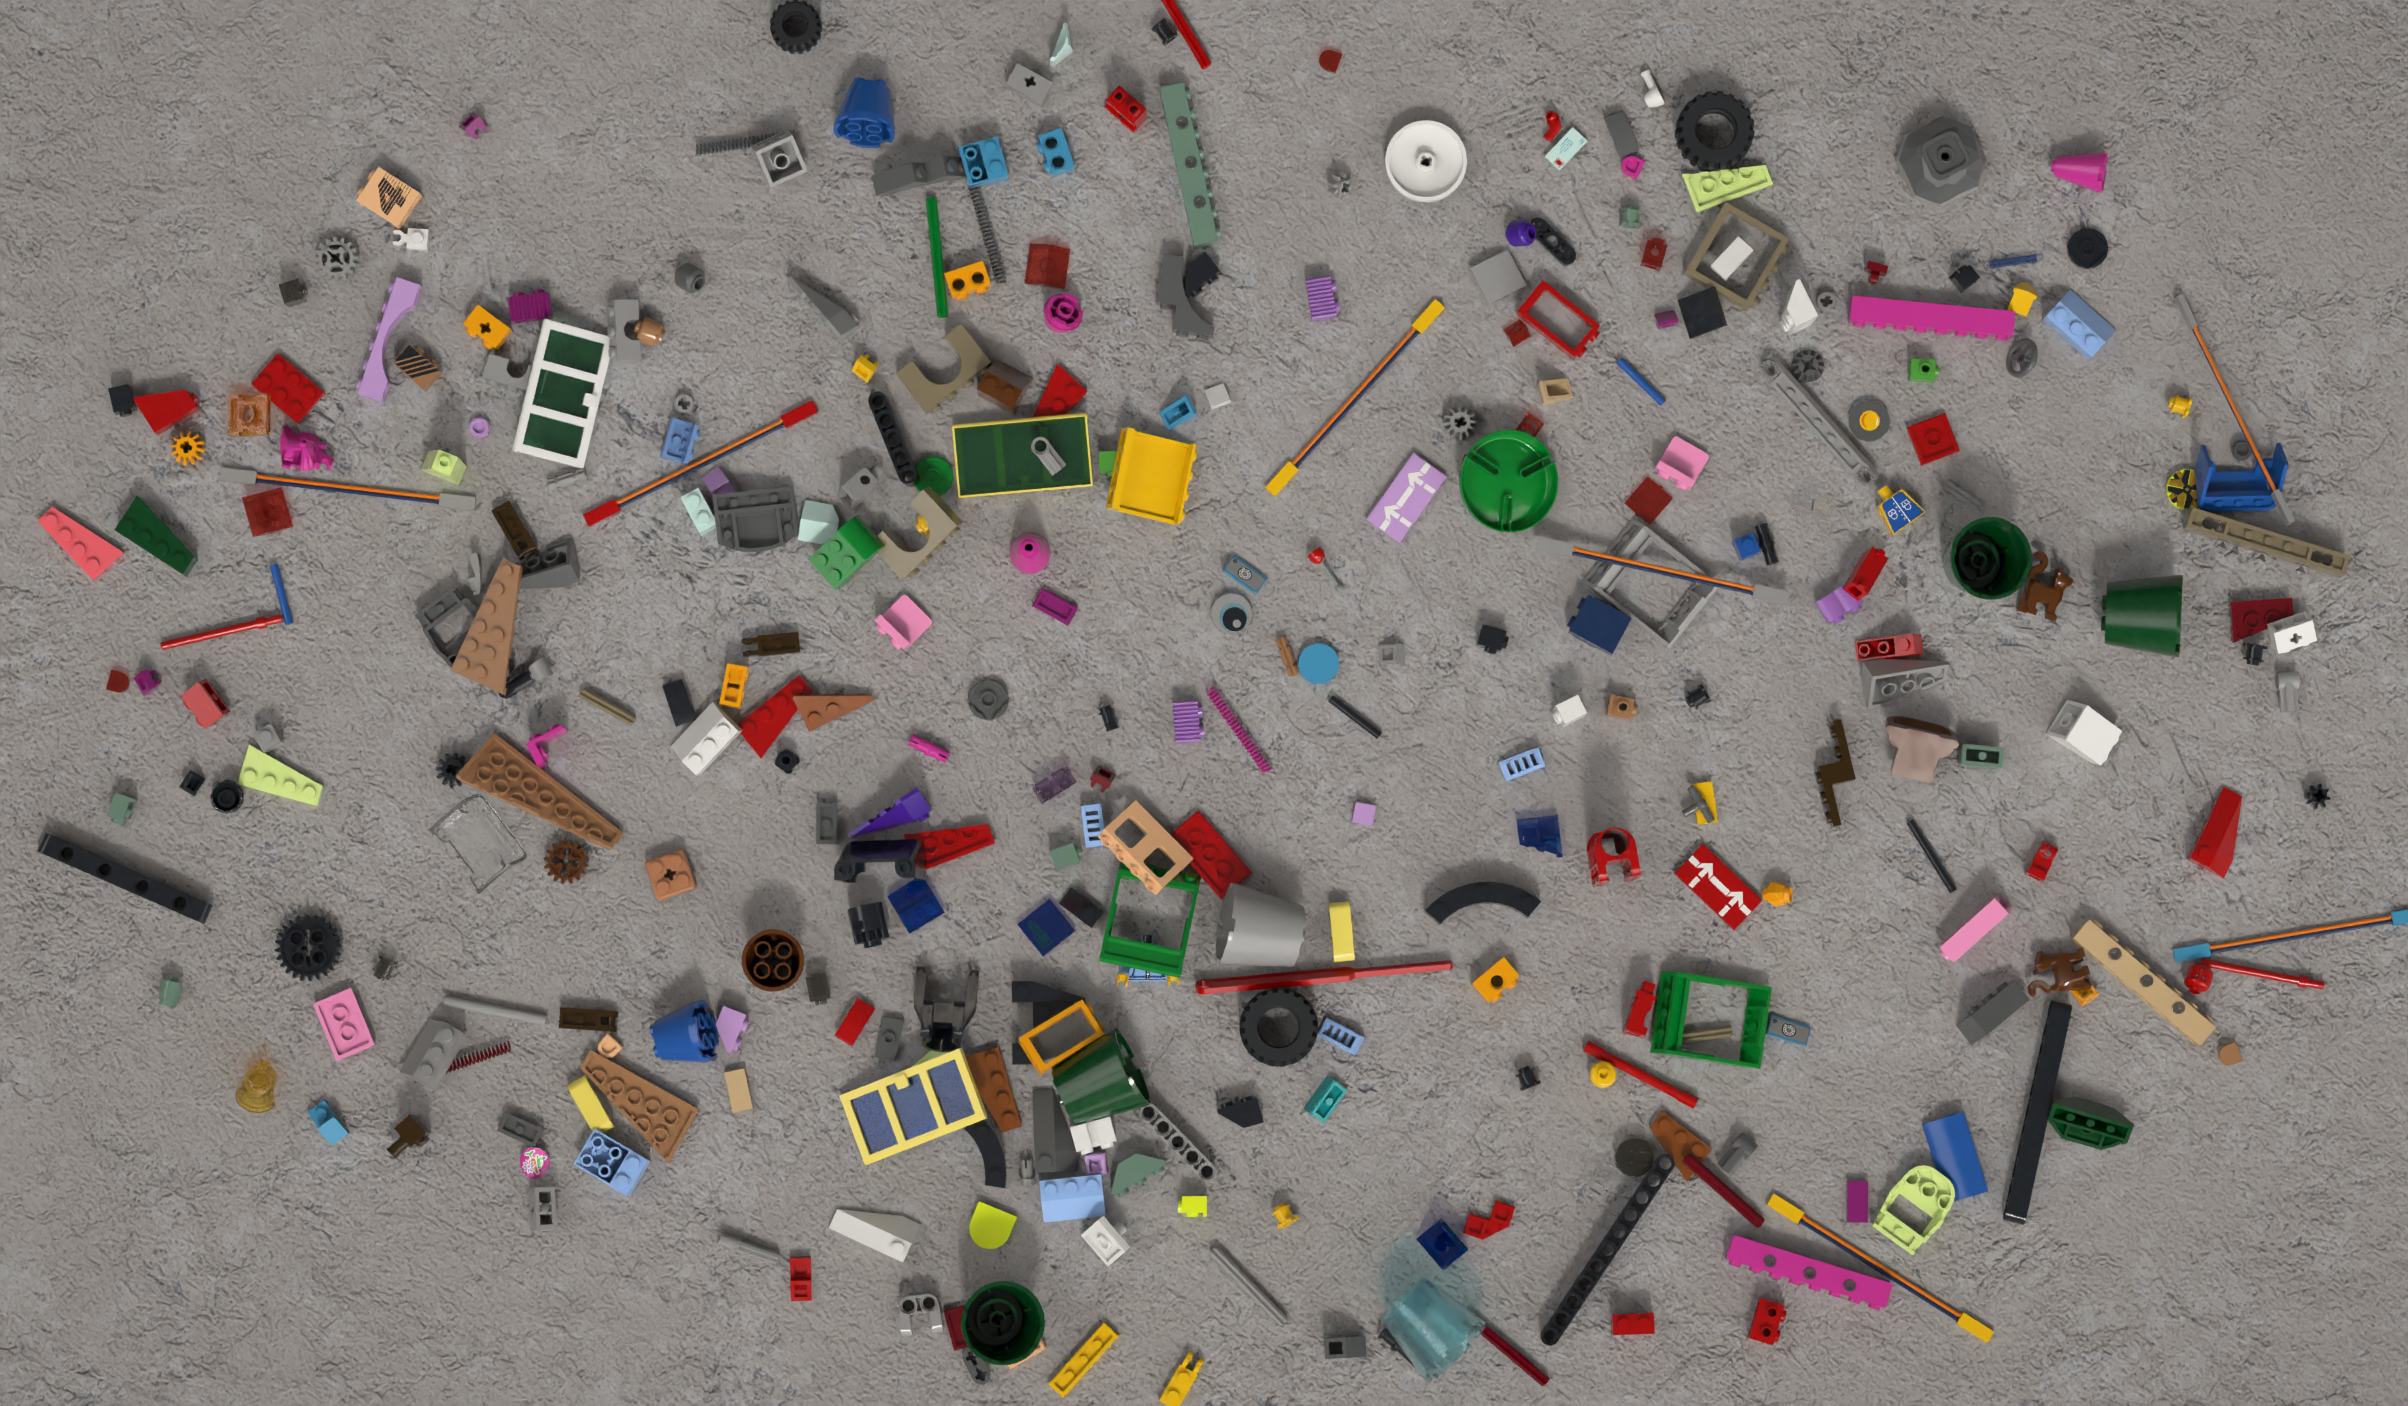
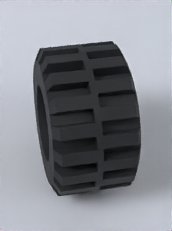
(800, 43)

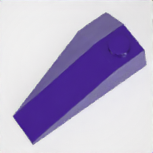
(906, 810)

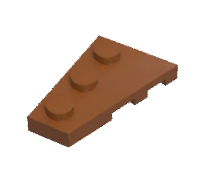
(1678, 1142)

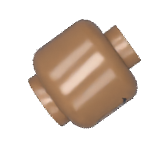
(649, 331)

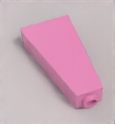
(1975, 928)

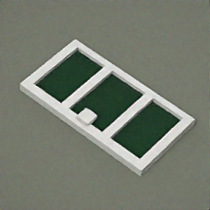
(562, 394)

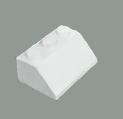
(1798, 310)
(706, 739)

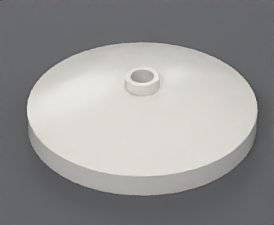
(1428, 142)

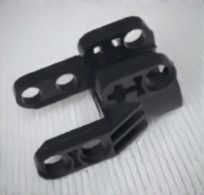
(944, 1022)

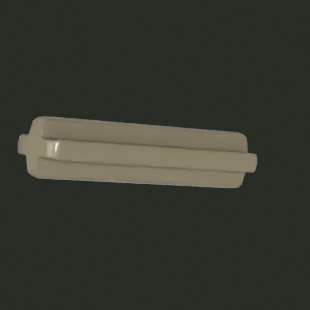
(607, 706)
(1707, 1034)

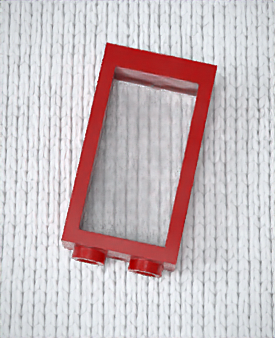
(1559, 320)

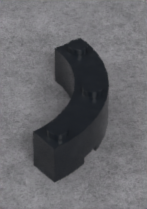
(1482, 893)
(991, 1153)

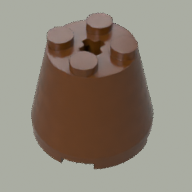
(764, 948)

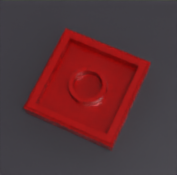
(1932, 439)

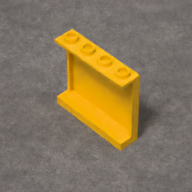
(1151, 477)

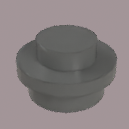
(2241, 450)

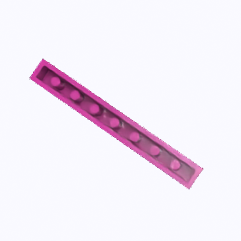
(1931, 317)

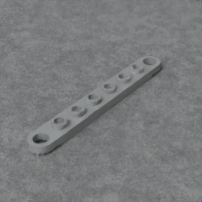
(1819, 422)

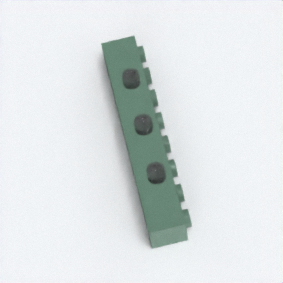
(1189, 166)

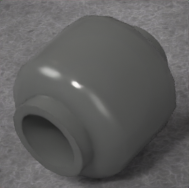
(689, 278)

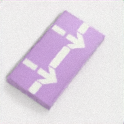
(1406, 498)

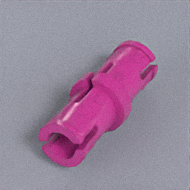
(929, 748)

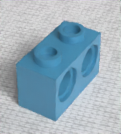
(1060, 151)

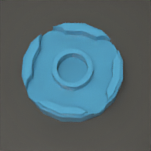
(1318, 663)

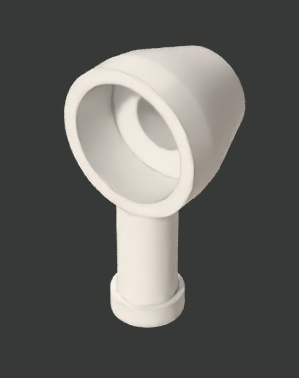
(1653, 96)

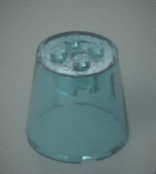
(1431, 1327)

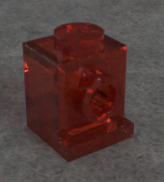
(1650, 260)

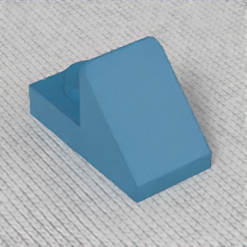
(327, 1123)

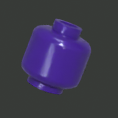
(1520, 233)

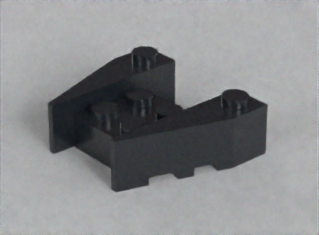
(1046, 1004)

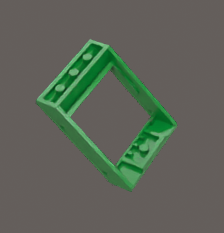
(1145, 955)
(1672, 1012)

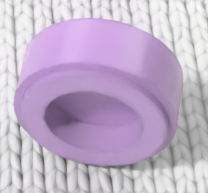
(479, 428)

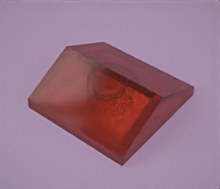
(1047, 266)
(267, 512)

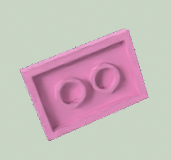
(344, 1024)

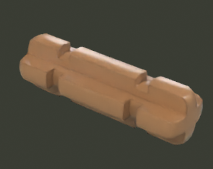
(1287, 656)

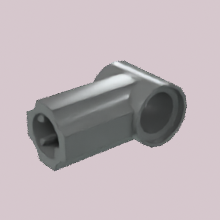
(1739, 1151)

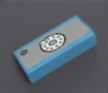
(1244, 574)
(1788, 1030)

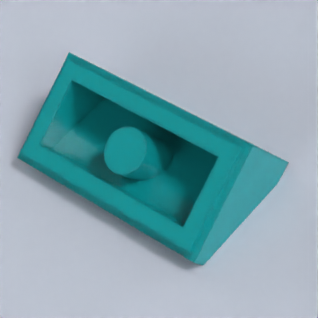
(1325, 1099)

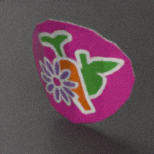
(534, 1162)

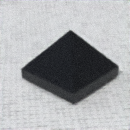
(192, 783)

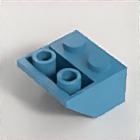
(984, 162)

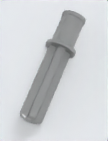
(748, 1248)

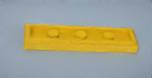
(1083, 1359)

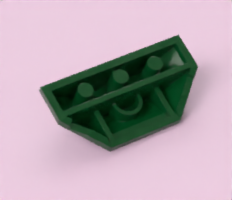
(2089, 1123)

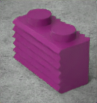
(530, 307)

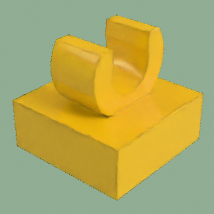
(864, 368)

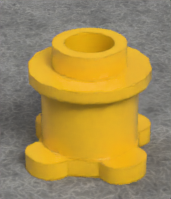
(2180, 405)
(1284, 1215)

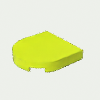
(990, 1226)

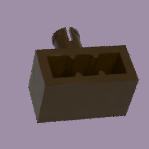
(411, 1133)

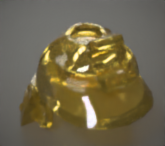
(257, 1089)

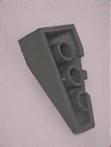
(1052, 1140)

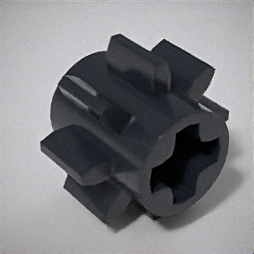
(2321, 792)

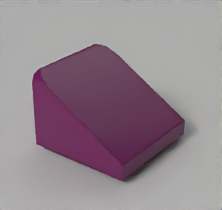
(1666, 319)

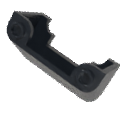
(906, 853)

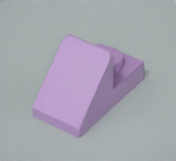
(717, 482)

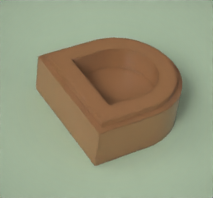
(2229, 1054)

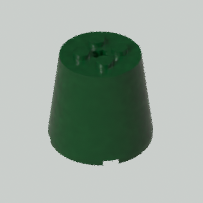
(2001, 553)
(2144, 614)
(1100, 1080)
(1017, 1329)

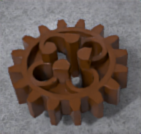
(573, 872)

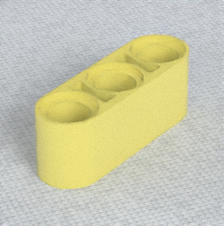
(1341, 931)
(590, 1105)

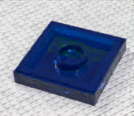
(1046, 927)

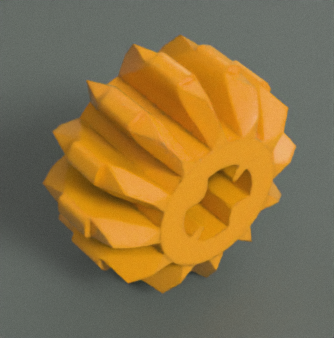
(182, 454)

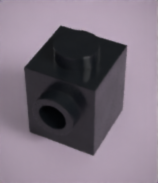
(1492, 639)

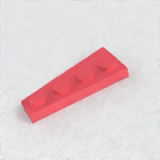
(85, 547)

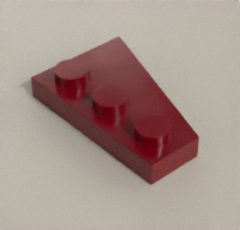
(2254, 615)

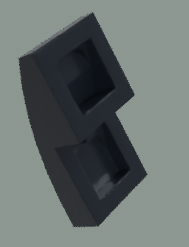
(678, 702)

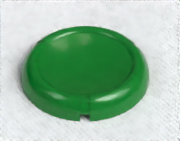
(1508, 481)

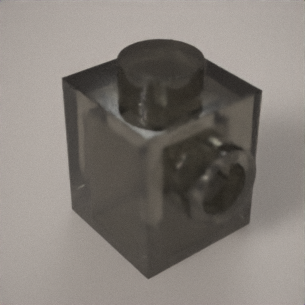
(293, 292)

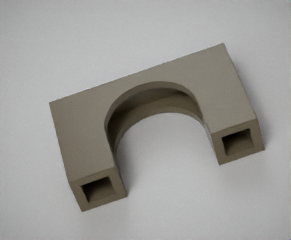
(931, 395)
(941, 523)

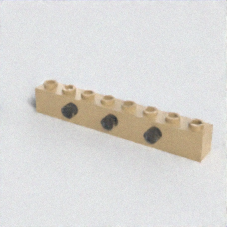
(2143, 983)

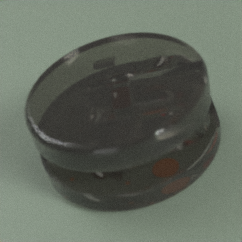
(1633, 1157)

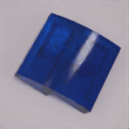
(915, 904)

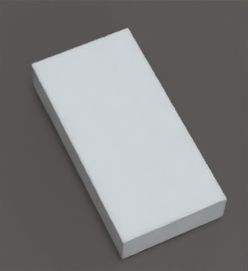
(1731, 258)

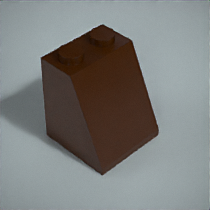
(1004, 386)

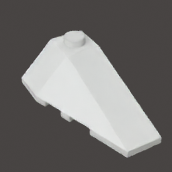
(882, 1232)

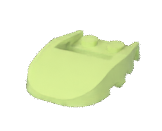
(1927, 1191)

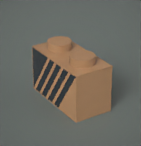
(418, 367)

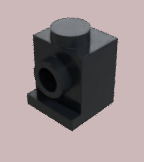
(1964, 278)

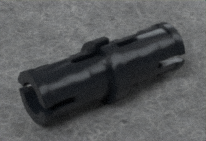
(1766, 544)

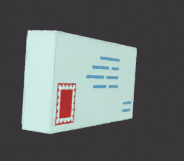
(1565, 149)

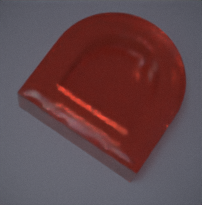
(1330, 60)
(118, 682)

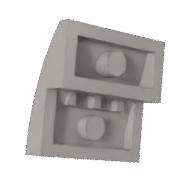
(1497, 277)

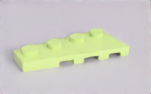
(274, 777)

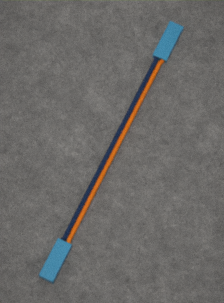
(2203, 950)

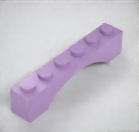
(401, 301)

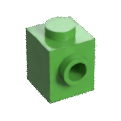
(1922, 370)
(1106, 462)

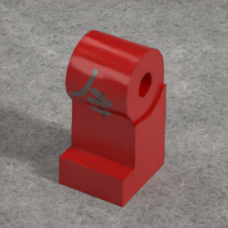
(2042, 861)

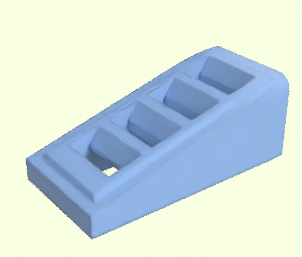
(1540, 764)
(1089, 808)
(1355, 1046)

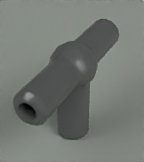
(1700, 804)

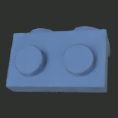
(679, 441)

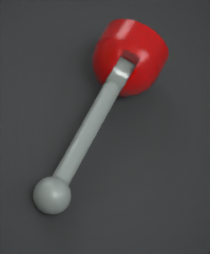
(1318, 557)

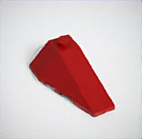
(2217, 838)

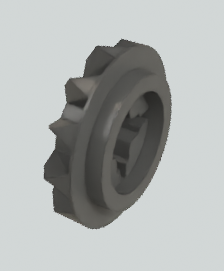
(1798, 366)

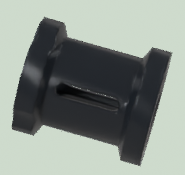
(1164, 32)

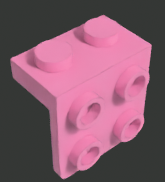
(1681, 463)
(903, 623)

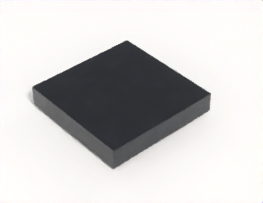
(1702, 312)

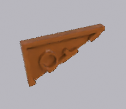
(821, 709)

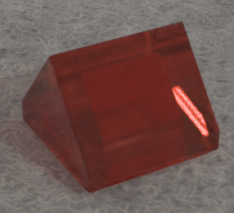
(1517, 333)

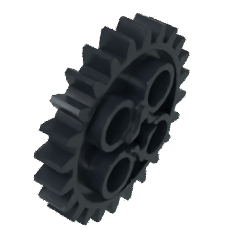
(289, 949)

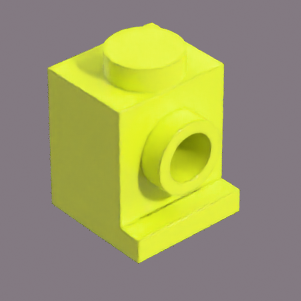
(1193, 1206)

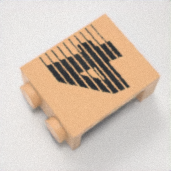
(388, 197)

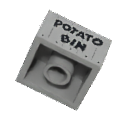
(779, 158)

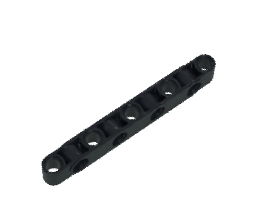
(124, 878)

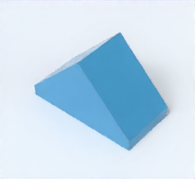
(1178, 413)

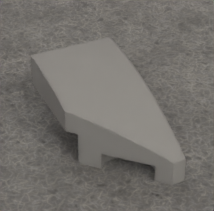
(476, 580)

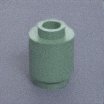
(170, 991)

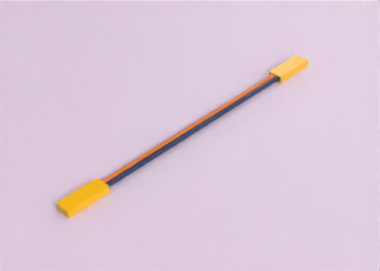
(1420, 326)
(1964, 1320)

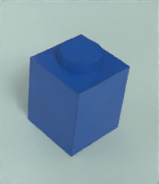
(1746, 547)

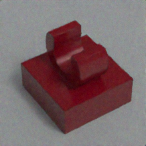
(1876, 270)
(1103, 777)

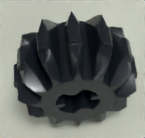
(446, 767)

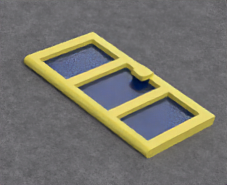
(913, 1106)

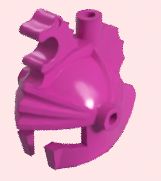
(302, 451)

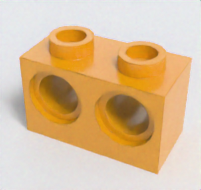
(965, 275)
(734, 686)

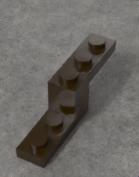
(1835, 773)

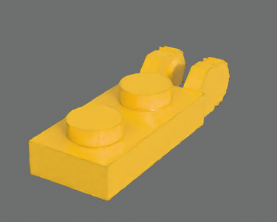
(1181, 1382)

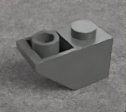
(1345, 1347)

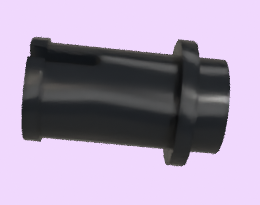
(1108, 718)

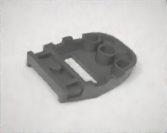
(436, 613)

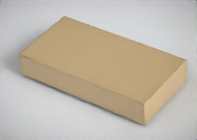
(738, 1090)

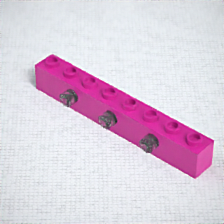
(1808, 1271)

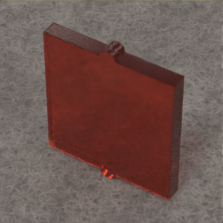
(1648, 500)

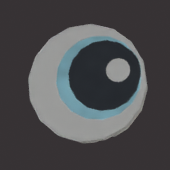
(1231, 613)

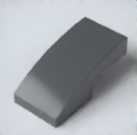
(1621, 133)

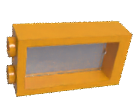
(1061, 1037)

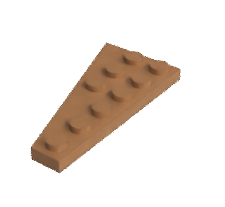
(490, 638)
(651, 1110)

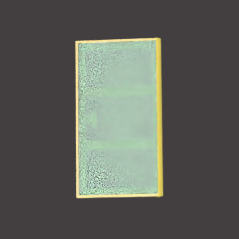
(1000, 460)

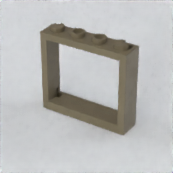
(1762, 282)

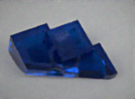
(1541, 834)

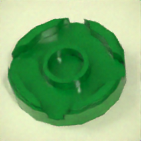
(936, 474)

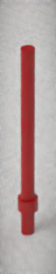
(260, 622)
(2301, 981)

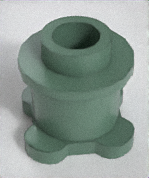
(1631, 217)

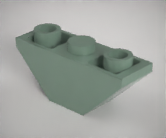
(1135, 1171)

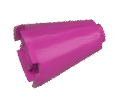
(2082, 169)
(1033, 560)

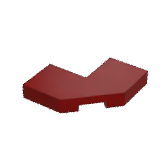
(1483, 1228)

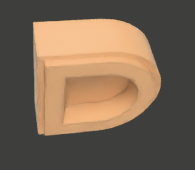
(609, 1047)

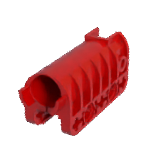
(1599, 859)

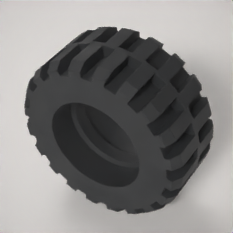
(1714, 104)
(1278, 998)

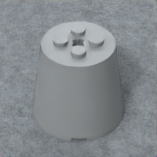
(1259, 929)

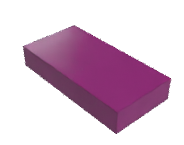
(1055, 607)
(1857, 1201)

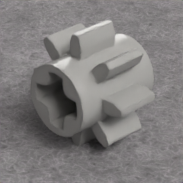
(1339, 184)

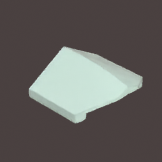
(1063, 46)
(817, 522)

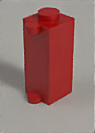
(1865, 573)

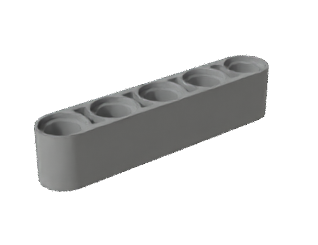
(1187, 1146)

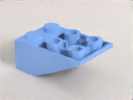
(612, 1162)

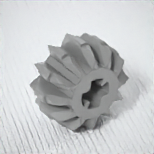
(1456, 417)

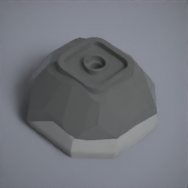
(1938, 179)

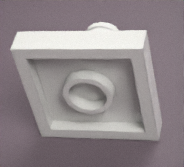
(1106, 1240)

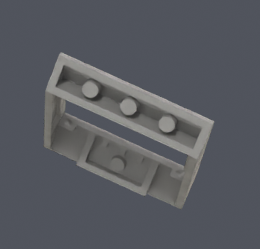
(1631, 545)

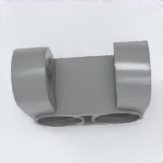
(905, 1318)

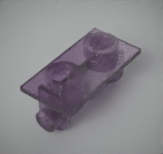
(1048, 789)

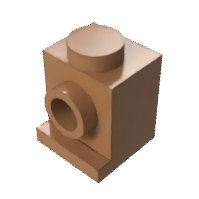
(1614, 711)

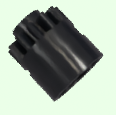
(868, 924)

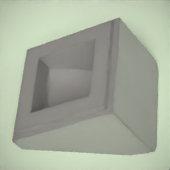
(1391, 654)

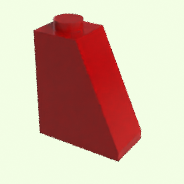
(167, 408)

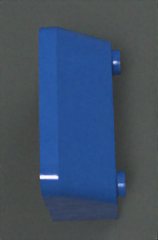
(2238, 489)

